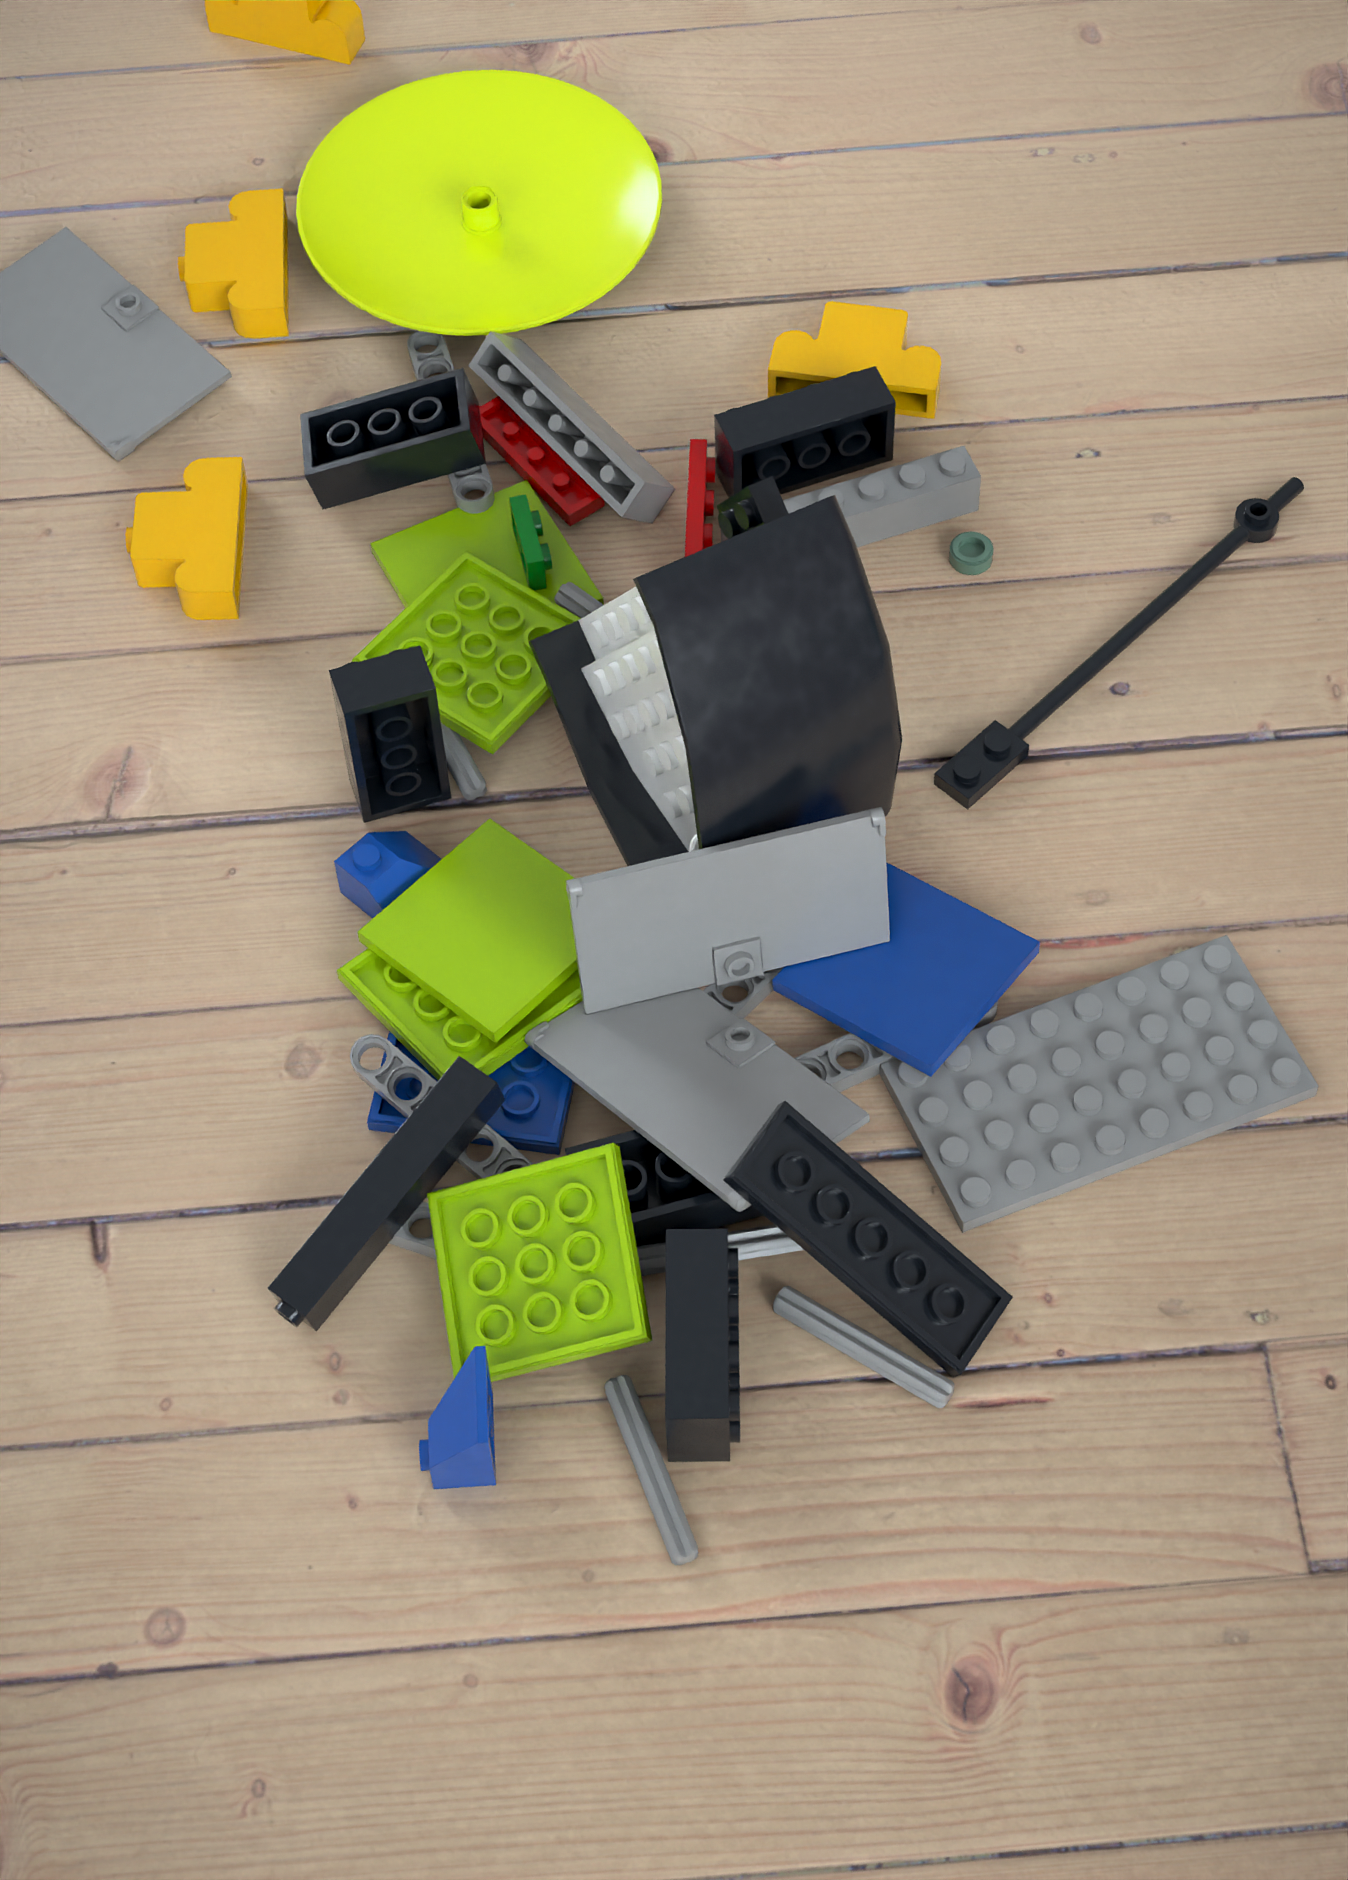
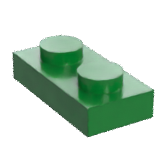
(527, 529)

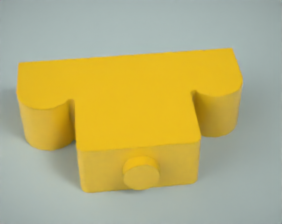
(308, 27)
(242, 264)
(854, 340)
(194, 538)

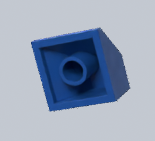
(382, 868)
(462, 1430)

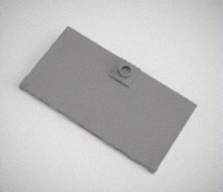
(99, 345)
(730, 910)
(690, 1079)

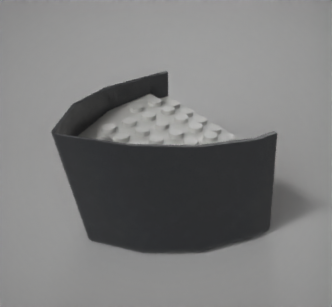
(733, 686)

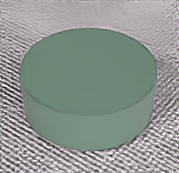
(971, 553)

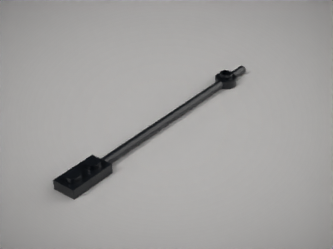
(1001, 749)

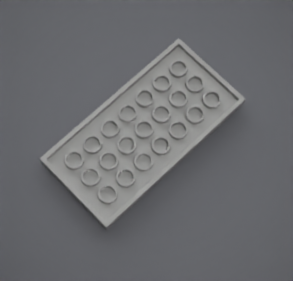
(1099, 1082)

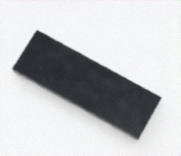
(868, 1238)

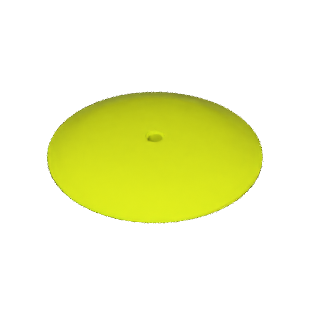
(479, 202)

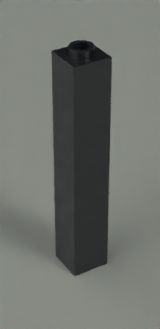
(385, 1195)

